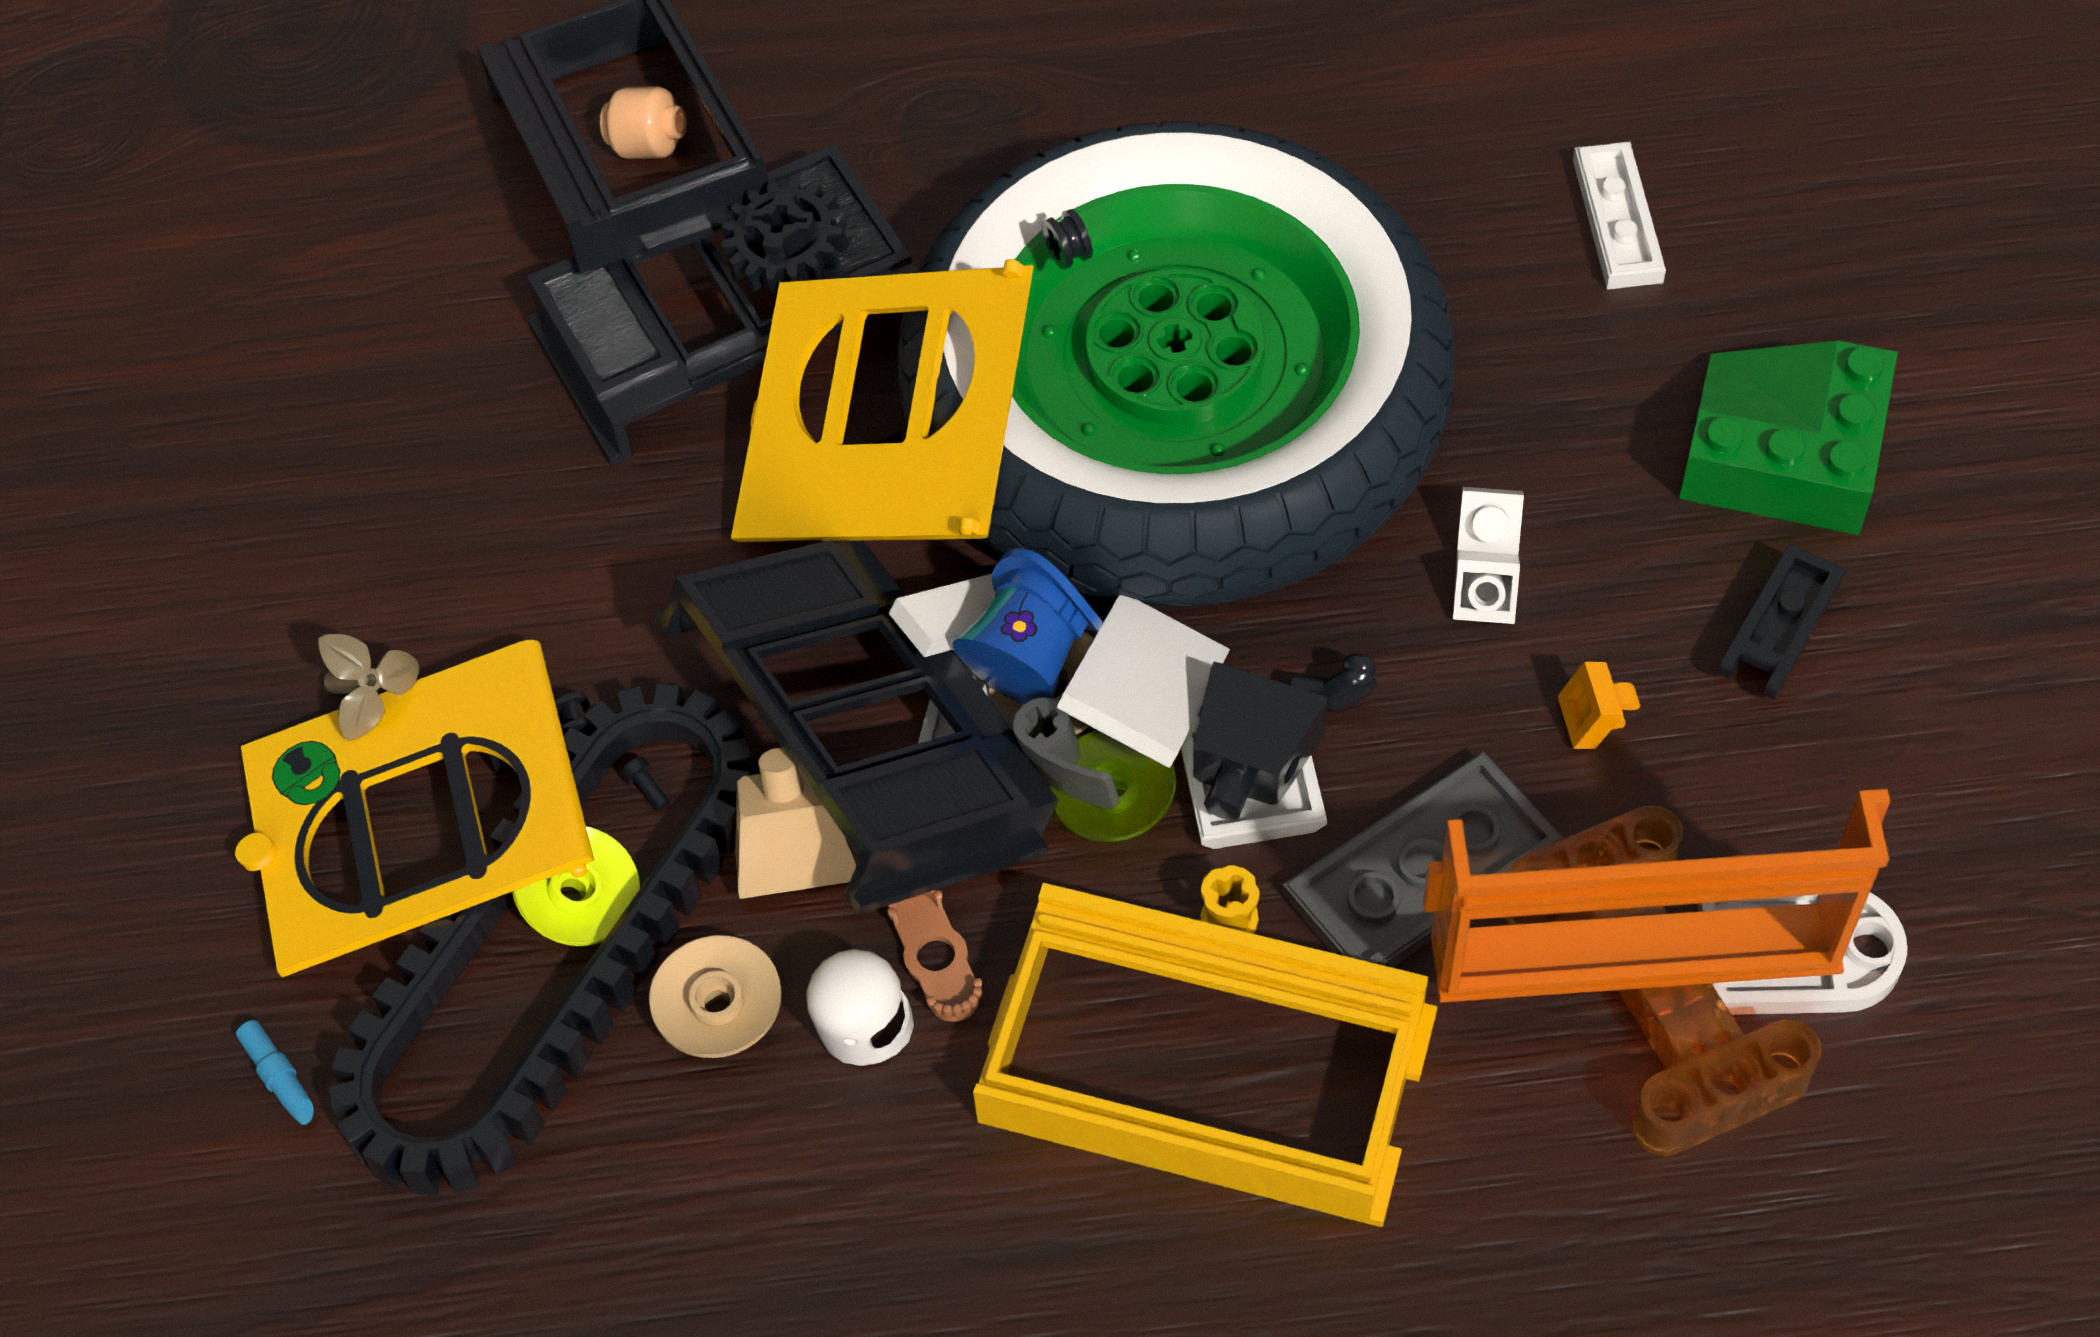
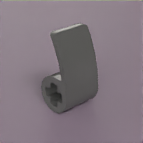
(1054, 750)

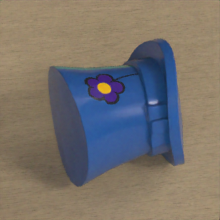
(1026, 629)

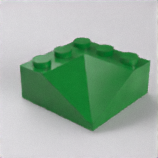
(1792, 432)

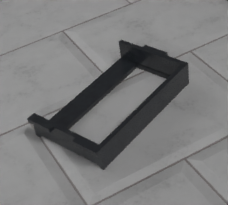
(647, 219)

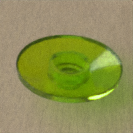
(1147, 798)

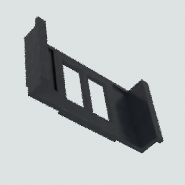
(624, 354)
(910, 813)

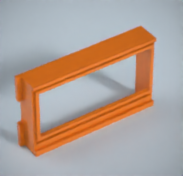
(1651, 948)

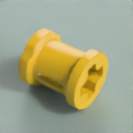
(1230, 899)

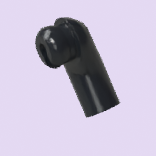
(1345, 687)

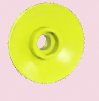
(604, 892)

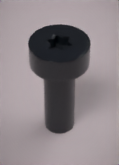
(638, 772)

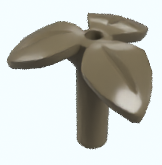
(351, 675)

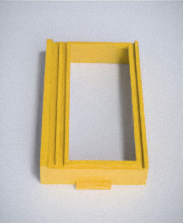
(1229, 963)

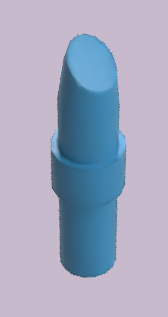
(275, 1071)

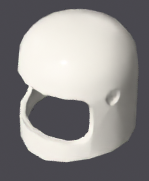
(854, 999)

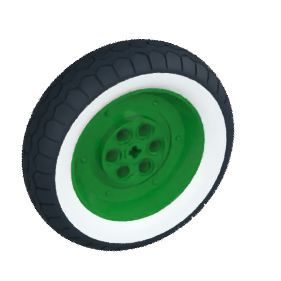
(1224, 376)

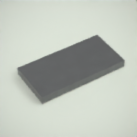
(1371, 889)

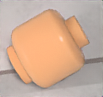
(642, 122)

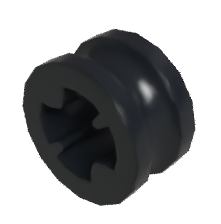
(1067, 239)

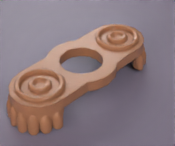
(949, 992)

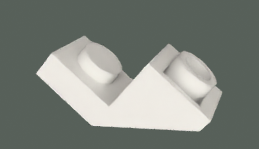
(1488, 555)

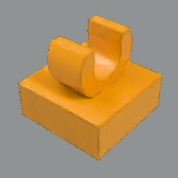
(1595, 704)

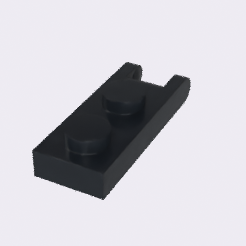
(1784, 617)

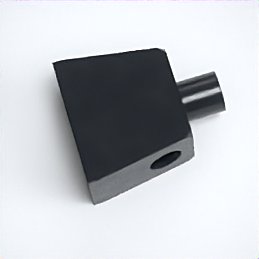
(1253, 738)

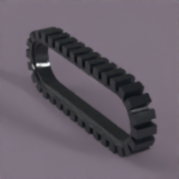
(602, 982)

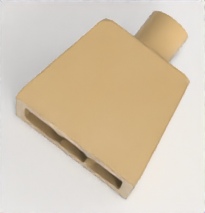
(786, 833)

